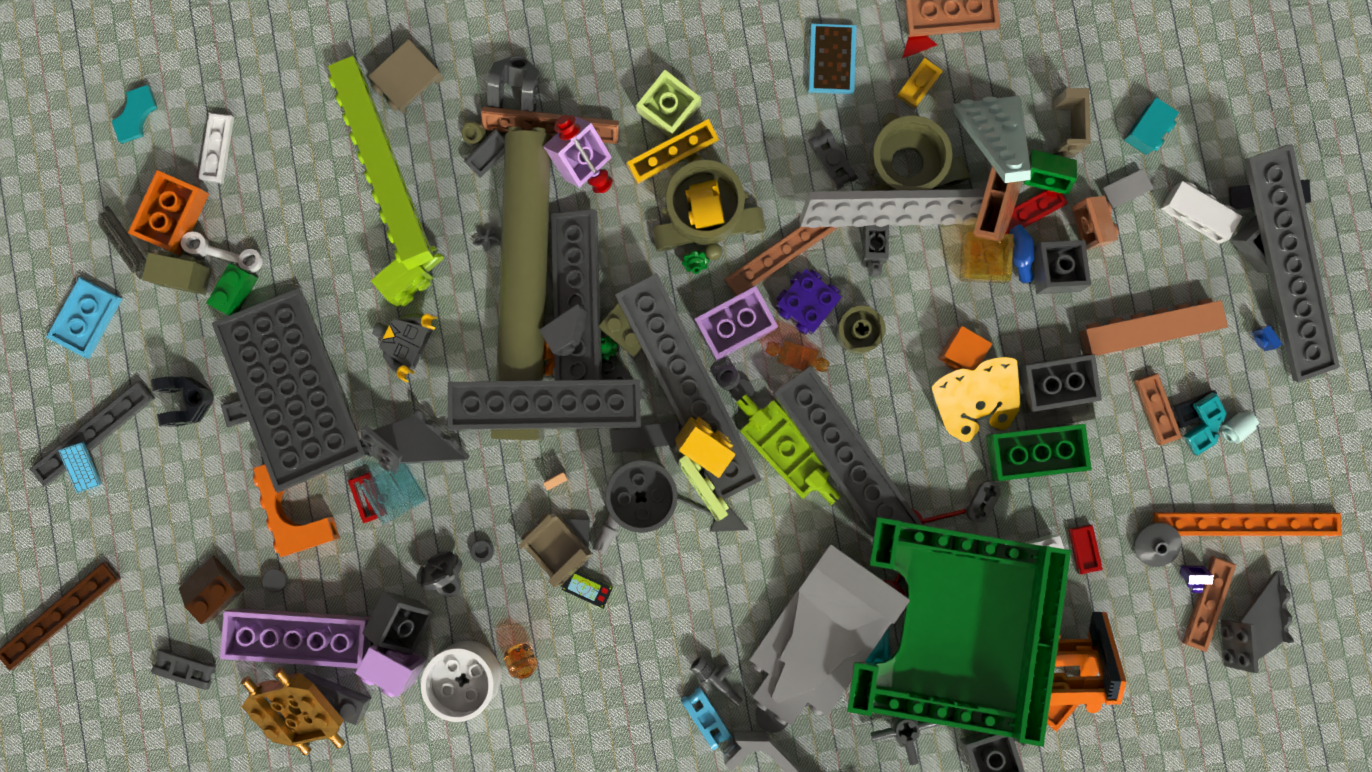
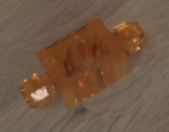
(797, 356)

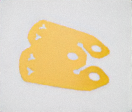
(977, 386)

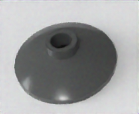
(1153, 536)

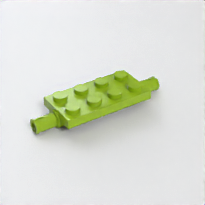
(785, 449)

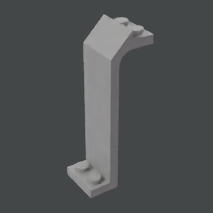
(753, 741)

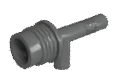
(706, 672)

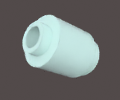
(1239, 427)

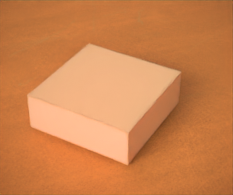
(556, 480)

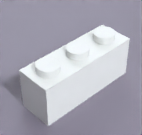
(1201, 212)

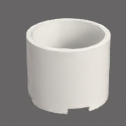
(444, 688)

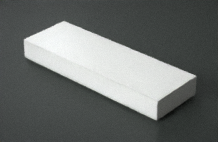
(216, 148)

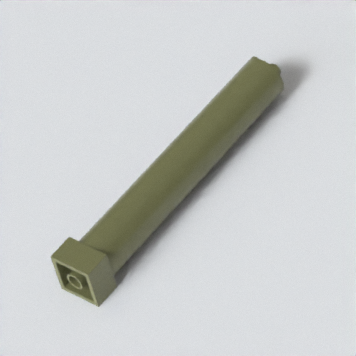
(523, 263)

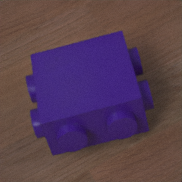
(807, 301)

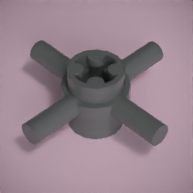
(906, 738)

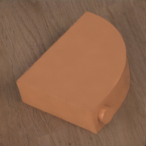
(996, 207)

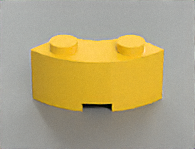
(705, 204)

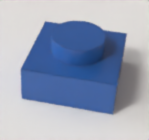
(1266, 338)

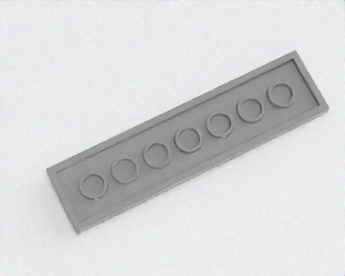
(891, 208)

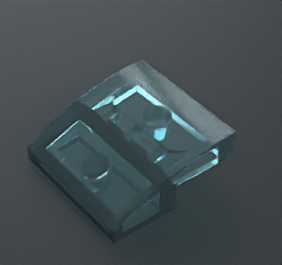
(392, 493)

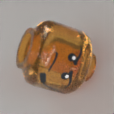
(520, 661)

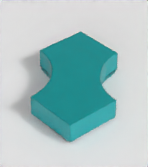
(139, 105)

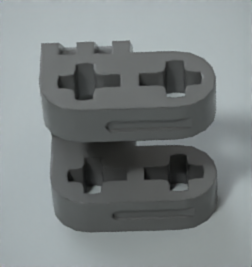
(515, 72)

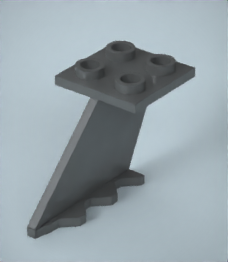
(409, 443)
(1259, 628)

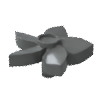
(486, 239)

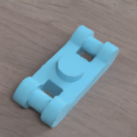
(706, 718)

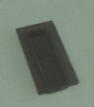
(122, 242)
(1056, 416)

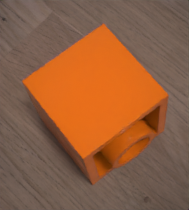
(964, 350)

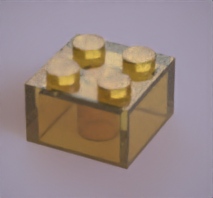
(986, 259)

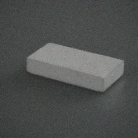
(1127, 188)

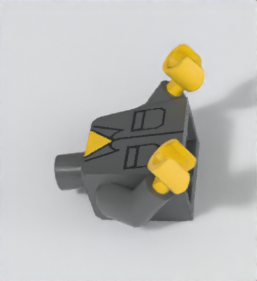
(404, 341)

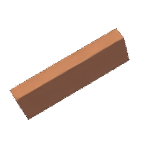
(1157, 409)

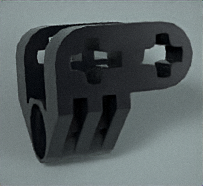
(190, 389)

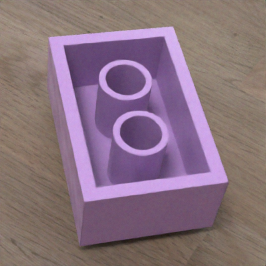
(736, 323)
(390, 669)

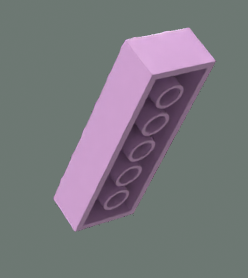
(294, 637)

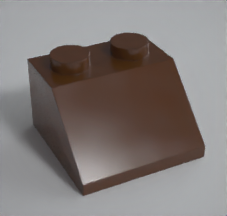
(209, 590)

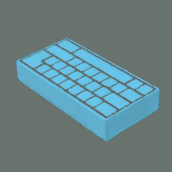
(80, 467)

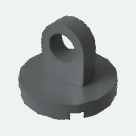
(440, 571)

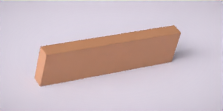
(1209, 605)

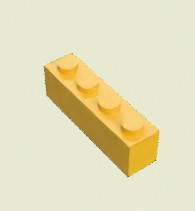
(672, 151)

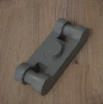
(832, 159)
(183, 669)

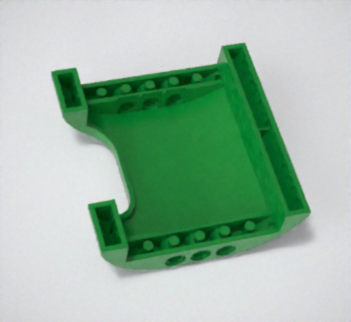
(974, 634)

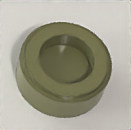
(473, 132)

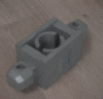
(868, 253)

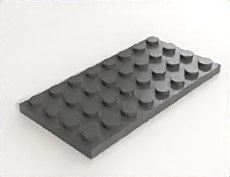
(288, 390)

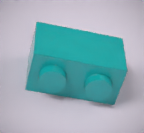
(1151, 126)

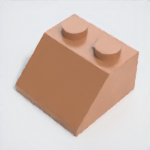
(1095, 222)

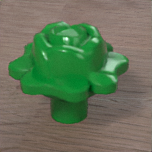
(695, 261)
(608, 348)

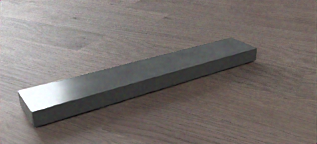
(95, 430)

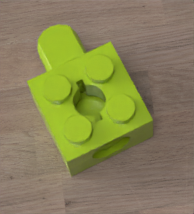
(400, 284)

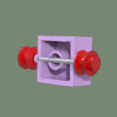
(579, 153)

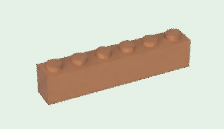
(1153, 329)

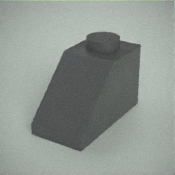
(565, 331)

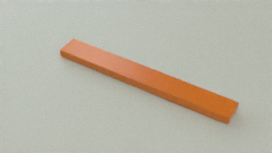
(1252, 523)

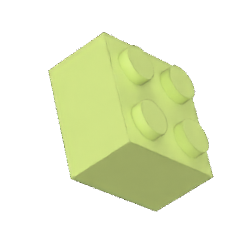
(668, 104)

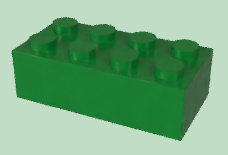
(1038, 452)

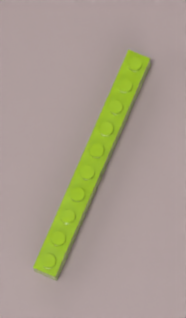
(380, 162)

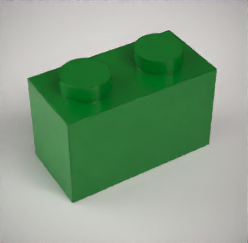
(1052, 172)
(232, 290)

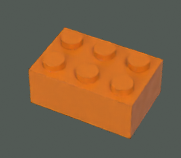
(168, 212)

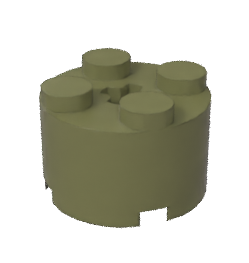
(866, 318)

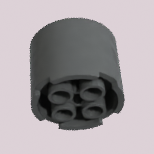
(659, 494)

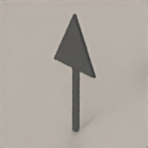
(728, 523)

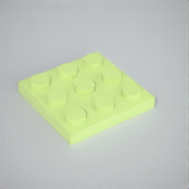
(704, 488)

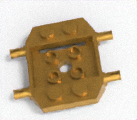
(301, 703)

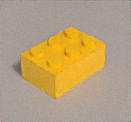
(704, 446)

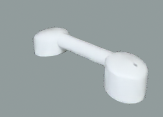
(198, 247)

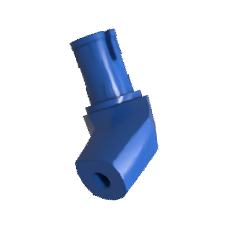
(1023, 253)

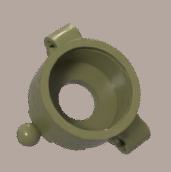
(925, 139)
(732, 194)

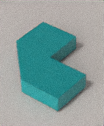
(1206, 435)

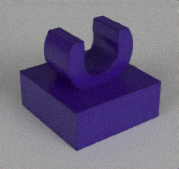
(1196, 577)

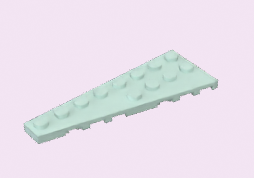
(999, 133)

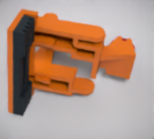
(1092, 656)

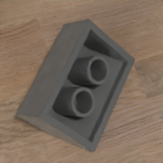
(1060, 382)

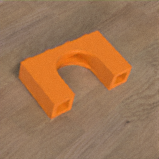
(289, 535)

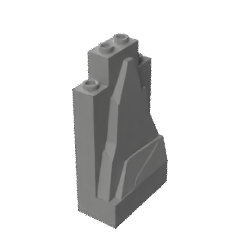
(820, 635)

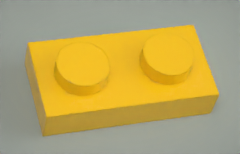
(919, 83)

